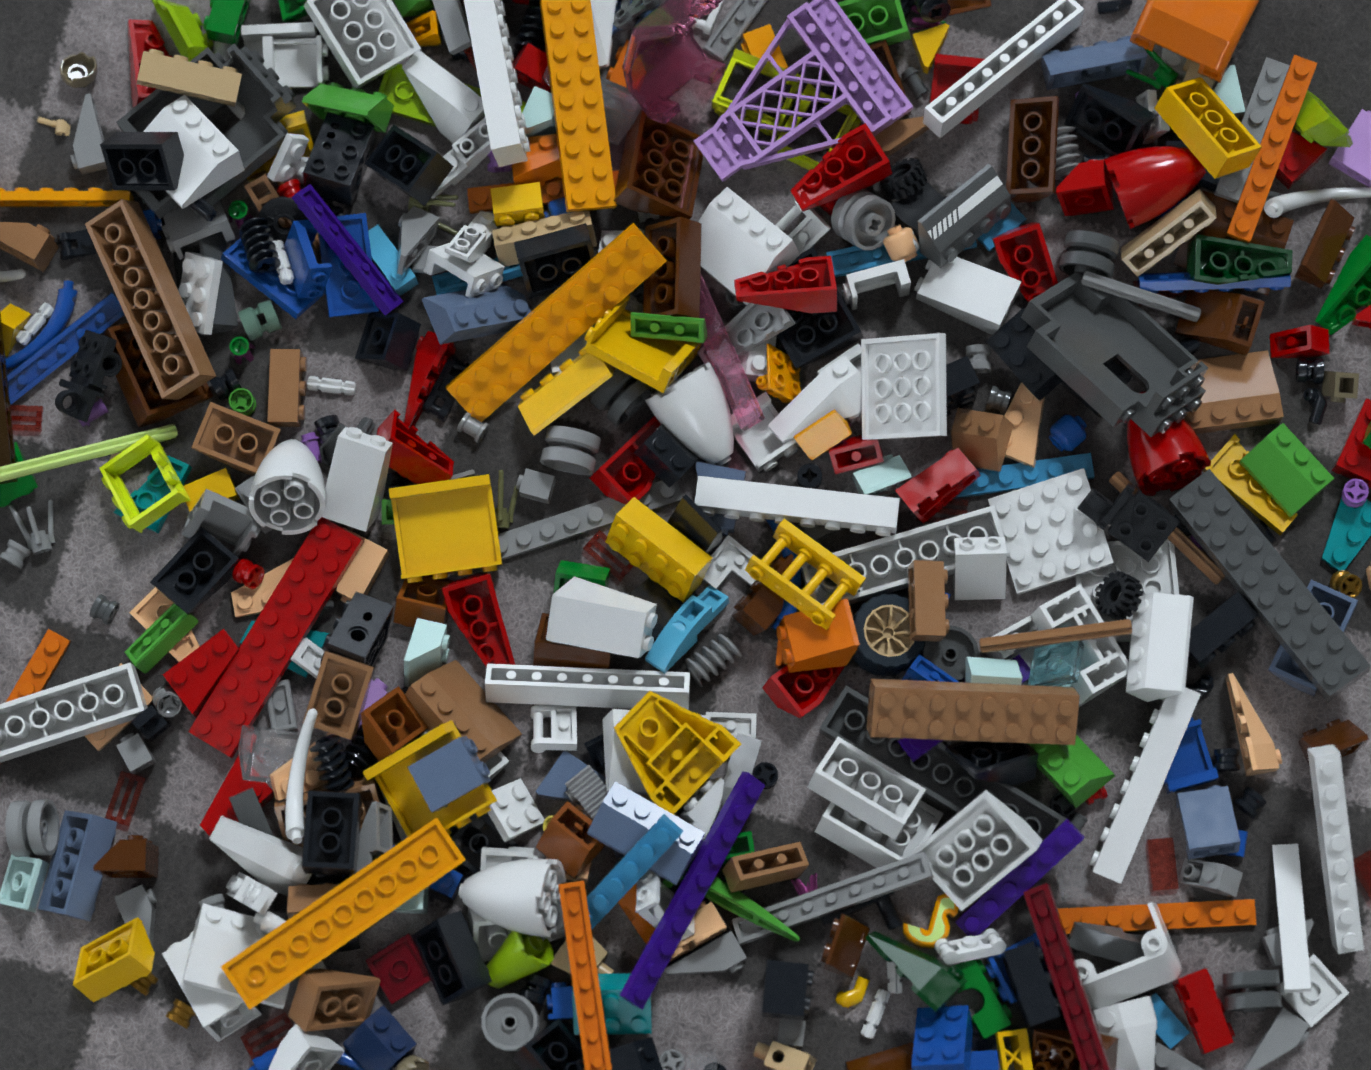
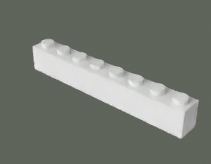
(1002, 66)
(797, 505)
(582, 686)
(1144, 785)
(1335, 848)

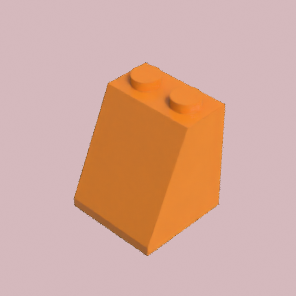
(813, 647)

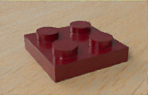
(399, 969)

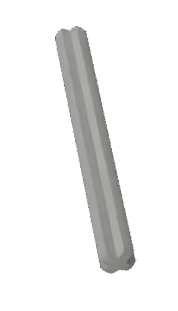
(1141, 296)

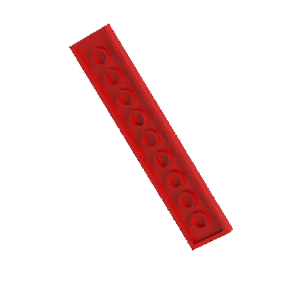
(276, 635)

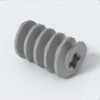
(1064, 154)
(712, 658)

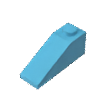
(386, 259)

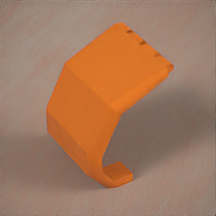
(1196, 30)

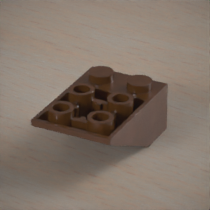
(1224, 321)
(762, 605)
(846, 948)
(1056, 1050)

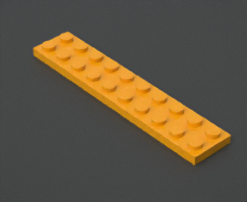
(578, 105)
(556, 323)
(343, 913)

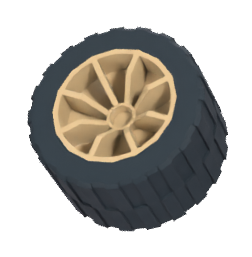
(885, 636)

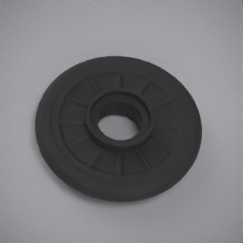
(279, 208)

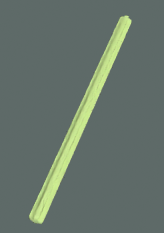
(83, 453)

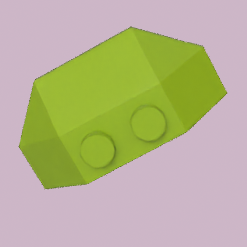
(183, 28)
(1320, 124)

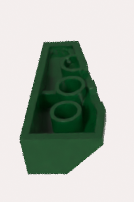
(1232, 261)
(931, 978)

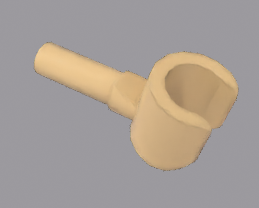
(60, 125)

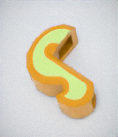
(938, 924)

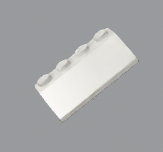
(1159, 646)

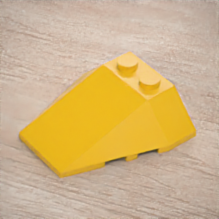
(672, 749)

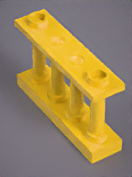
(817, 556)

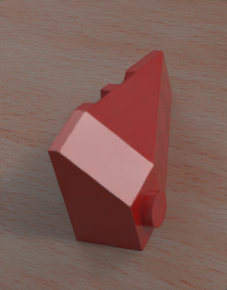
(142, 37)
(847, 168)
(1027, 259)
(800, 287)
(428, 365)
(625, 473)
(478, 616)
(801, 690)

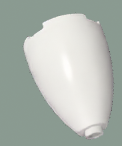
(697, 414)
(293, 488)
(518, 895)

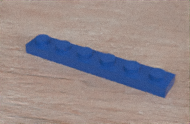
(1182, 281)
(62, 347)

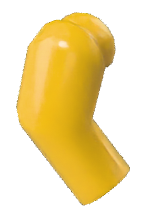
(854, 996)

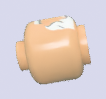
(901, 243)

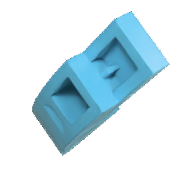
(684, 626)

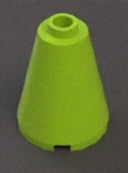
(518, 958)

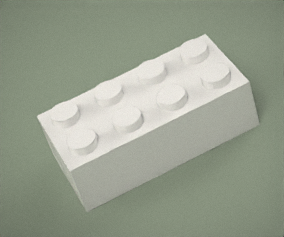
(866, 788)

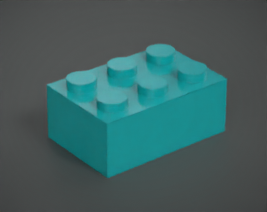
(618, 1013)

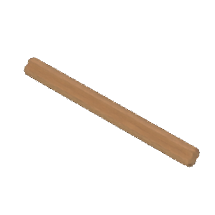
(1180, 540)
(1055, 636)

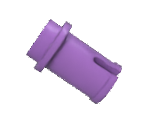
(98, 410)
(311, 442)

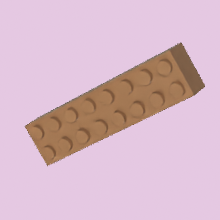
(150, 300)
(972, 711)

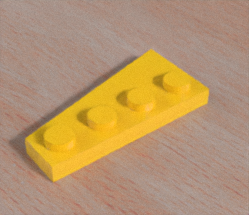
(1245, 487)

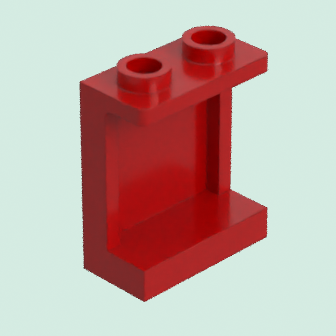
(948, 71)

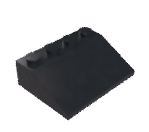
(818, 333)

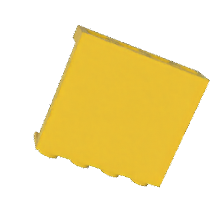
(646, 359)
(446, 528)
(405, 796)

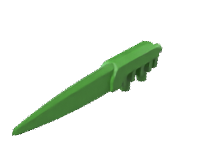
(743, 907)

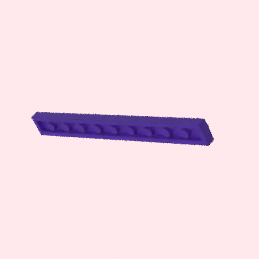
(692, 890)

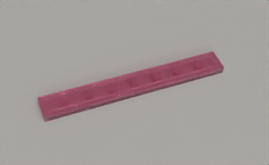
(728, 364)

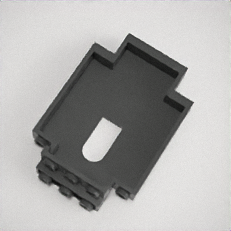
(255, 135)
(1088, 328)

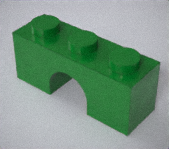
(992, 1015)

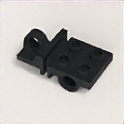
(92, 363)
(1134, 519)

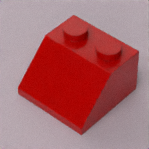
(1086, 189)

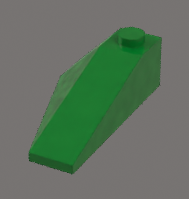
(1350, 289)

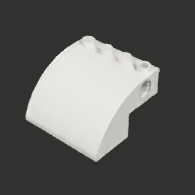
(1102, 659)

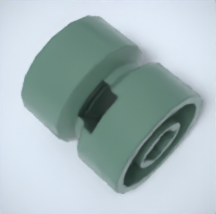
(251, 322)

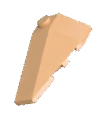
(1255, 743)
(707, 926)

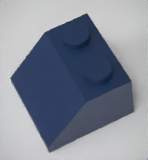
(379, 1042)

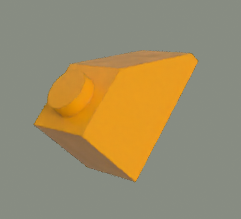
(758, 41)

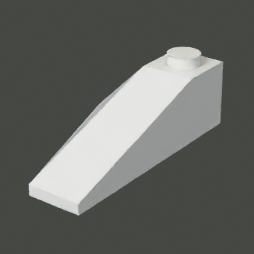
(306, 1051)

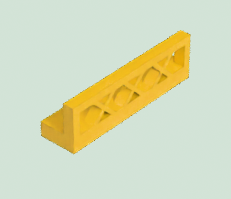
(1020, 1050)

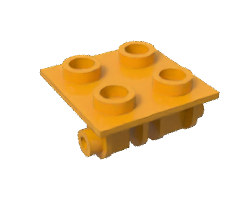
(782, 376)

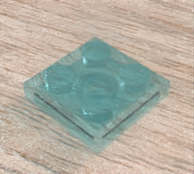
(1056, 664)

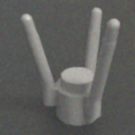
(39, 540)

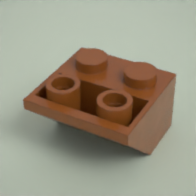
(568, 840)

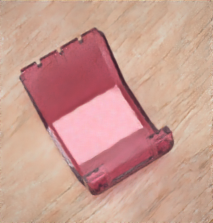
(666, 57)

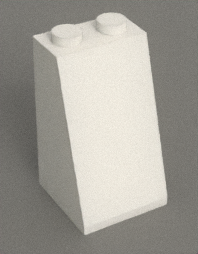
(969, 293)
(357, 478)
(601, 619)
(216, 1011)

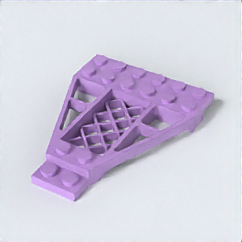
(848, 64)

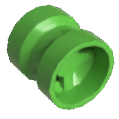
(239, 399)

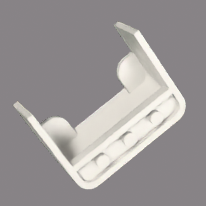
(1135, 977)

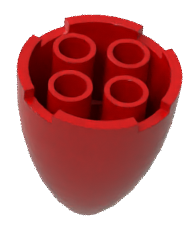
(1152, 180)
(1159, 456)

